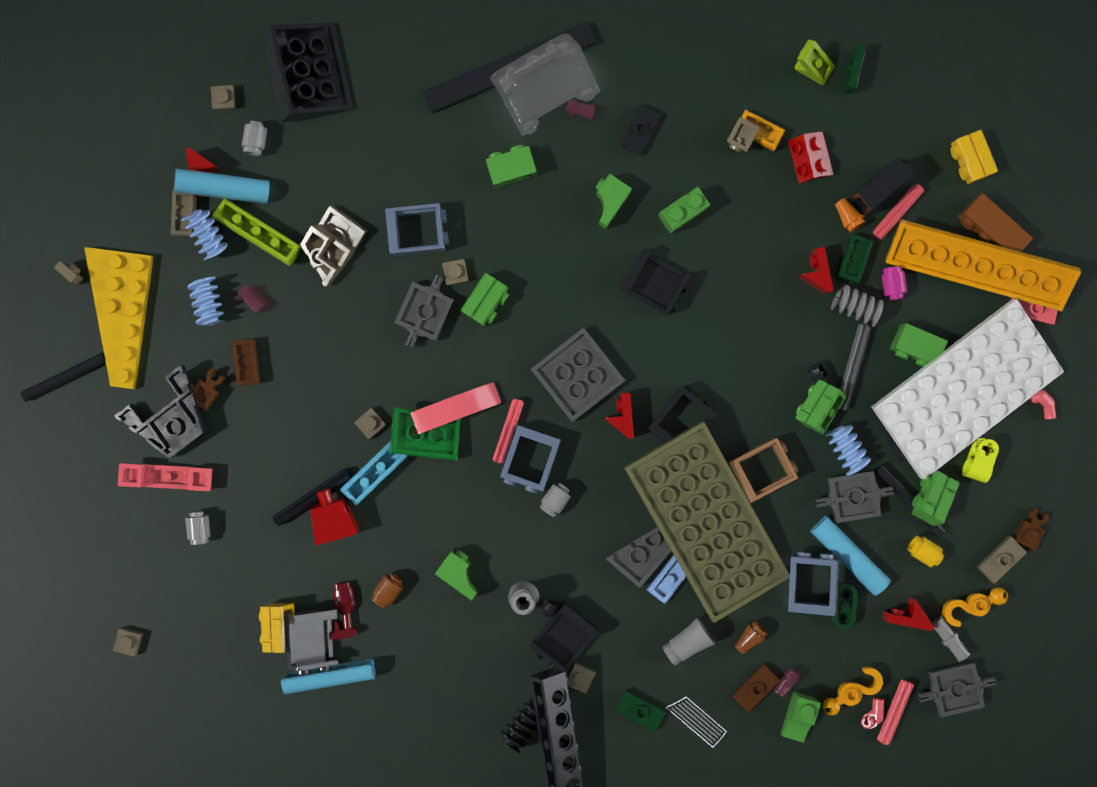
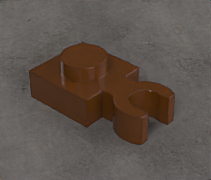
(205, 391)
(1029, 533)

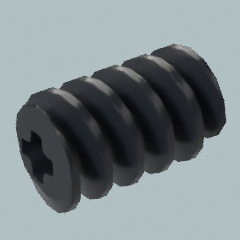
(521, 729)

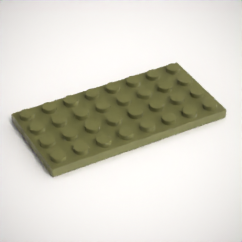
(707, 521)

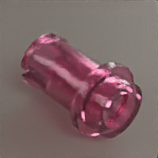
(580, 109)
(251, 299)
(787, 682)

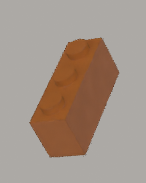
(993, 224)

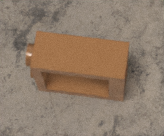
(788, 466)

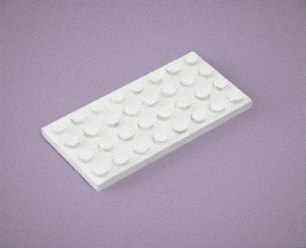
(968, 389)

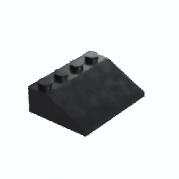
(307, 70)

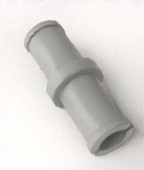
(950, 638)

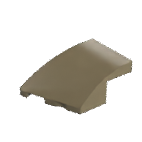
(332, 243)

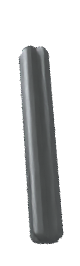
(854, 363)

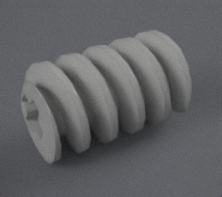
(859, 304)

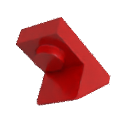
(199, 163)
(821, 277)
(623, 423)
(914, 616)

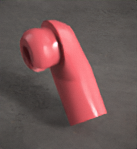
(1047, 402)
(875, 715)

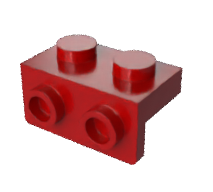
(810, 157)

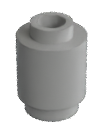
(254, 138)
(555, 499)
(197, 528)

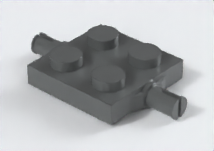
(424, 311)
(854, 496)
(956, 689)

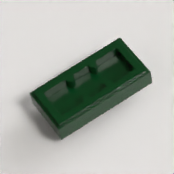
(853, 68)
(855, 258)
(640, 711)

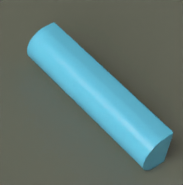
(221, 186)
(371, 474)
(850, 556)
(338, 675)

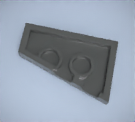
(641, 556)

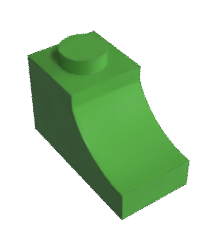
(612, 195)
(455, 572)
(800, 716)

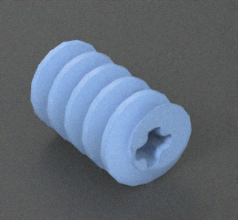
(205, 233)
(205, 302)
(849, 448)

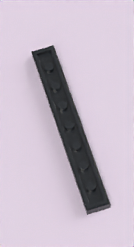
(479, 79)

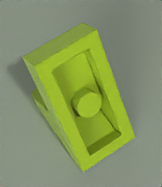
(814, 63)

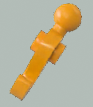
(975, 604)
(851, 692)

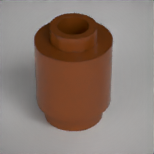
(387, 590)

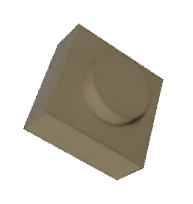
(223, 98)
(70, 272)
(455, 272)
(370, 423)
(127, 642)
(580, 677)

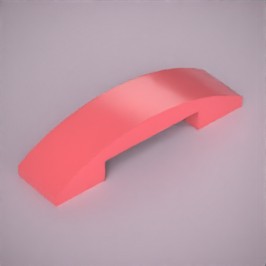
(455, 407)
(165, 476)

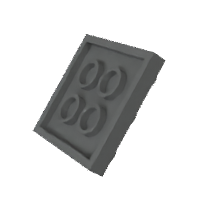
(577, 374)

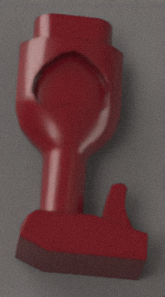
(344, 603)

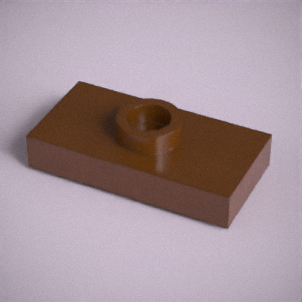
(246, 362)
(755, 688)

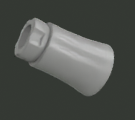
(527, 590)
(688, 642)

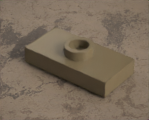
(181, 206)
(1001, 559)

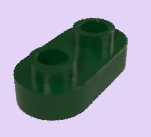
(846, 605)

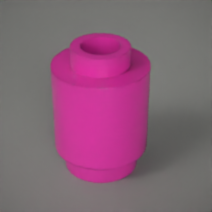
(894, 282)

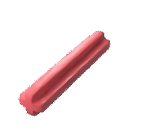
(898, 211)
(508, 431)
(895, 712)

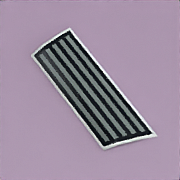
(697, 721)

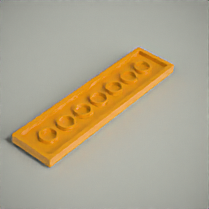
(982, 265)

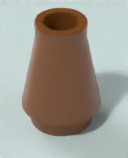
(751, 637)

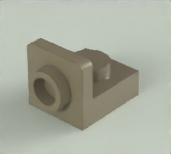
(742, 134)

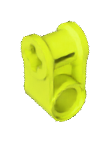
(980, 462)

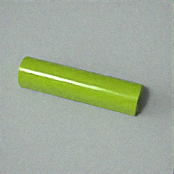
(257, 232)

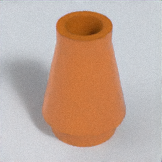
(849, 215)

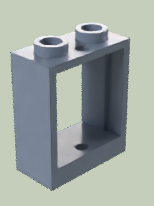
(393, 230)
(536, 436)
(813, 607)

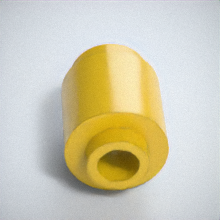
(925, 551)

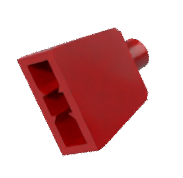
(332, 518)

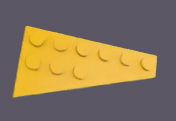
(121, 297)

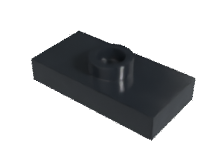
(640, 129)

